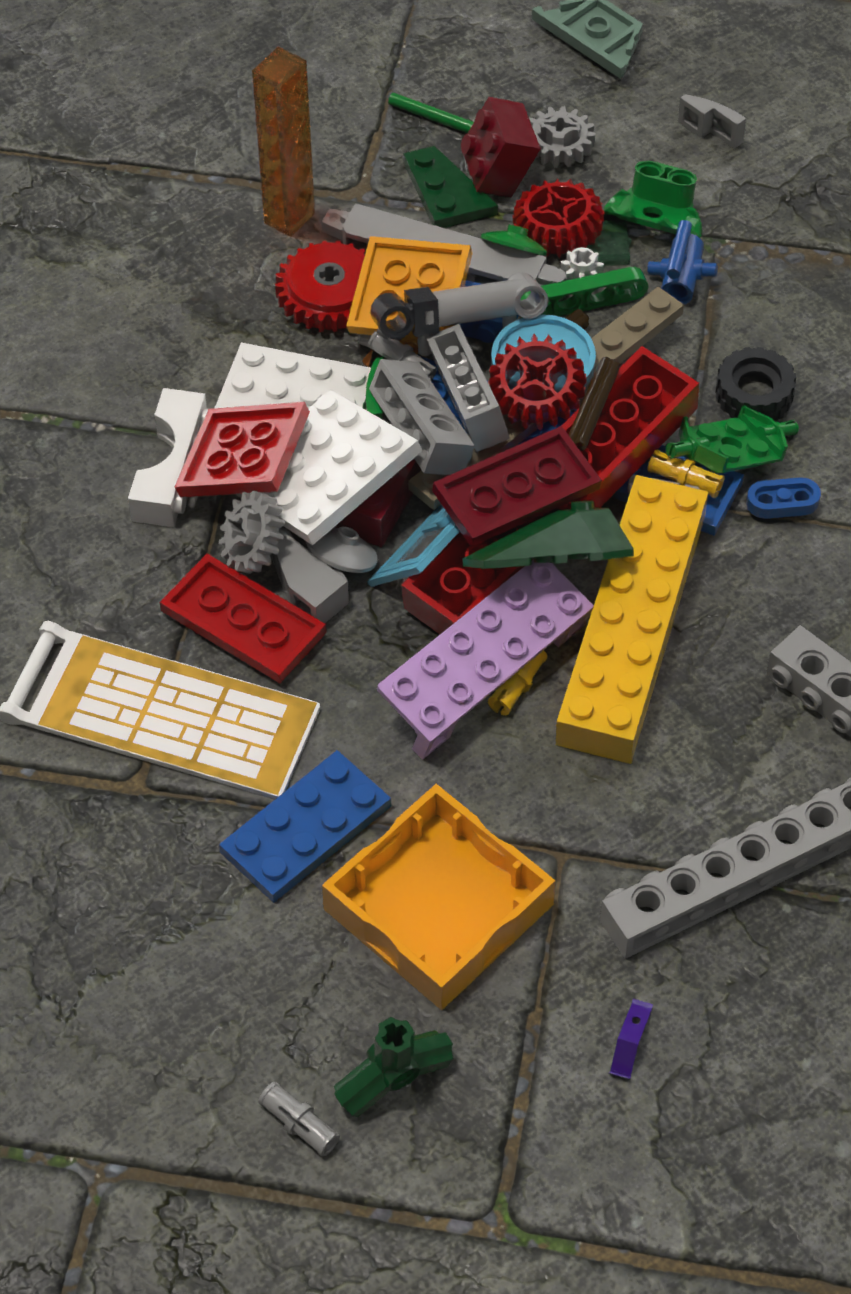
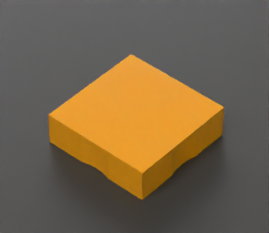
(438, 896)

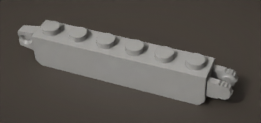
(489, 260)

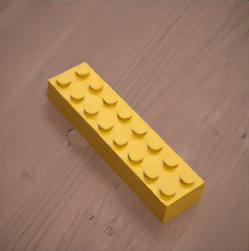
(632, 621)

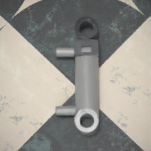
(429, 310)

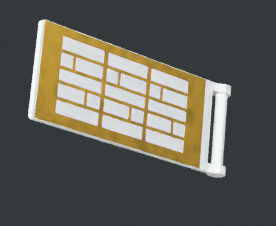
(164, 712)

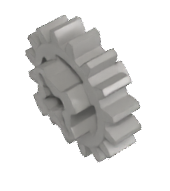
(563, 136)
(251, 532)

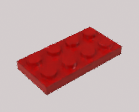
(243, 618)

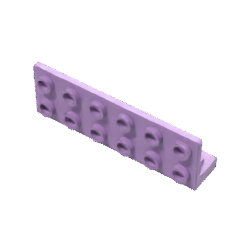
(484, 651)

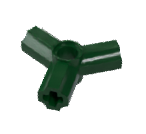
(392, 1064)

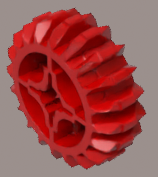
(560, 216)
(539, 369)

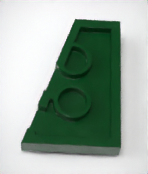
(445, 189)

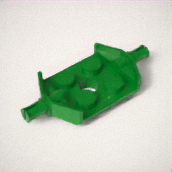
(734, 442)

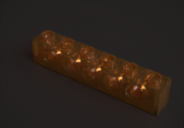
(284, 140)

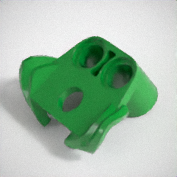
(661, 191)

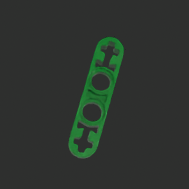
(628, 284)

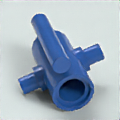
(683, 265)

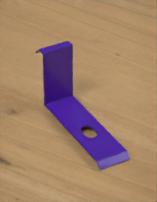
(629, 1039)

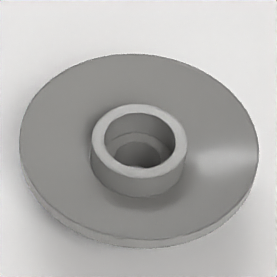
(345, 551)

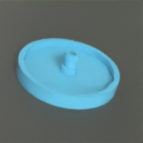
(558, 329)

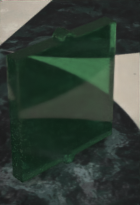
(613, 244)

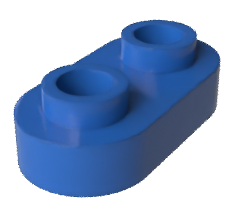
(782, 497)

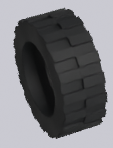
(757, 363)

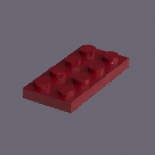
(516, 486)

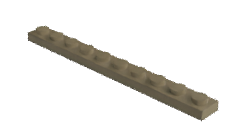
(615, 341)

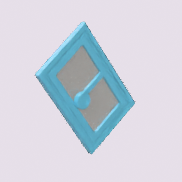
(418, 549)

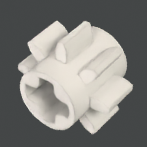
(581, 263)

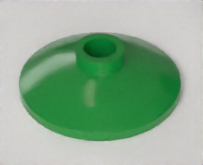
(516, 238)

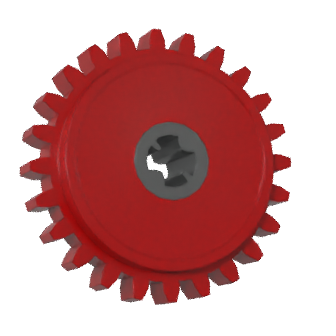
(320, 284)

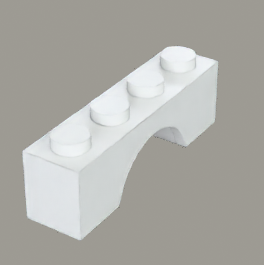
(153, 491)

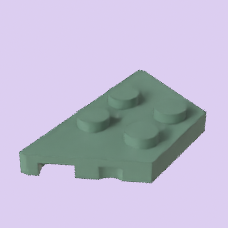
(595, 30)

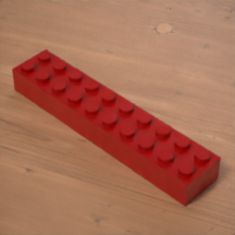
(635, 421)

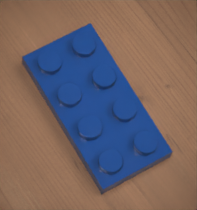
(305, 826)

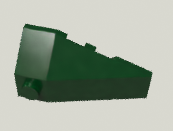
(559, 536)

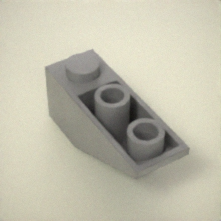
(308, 580)

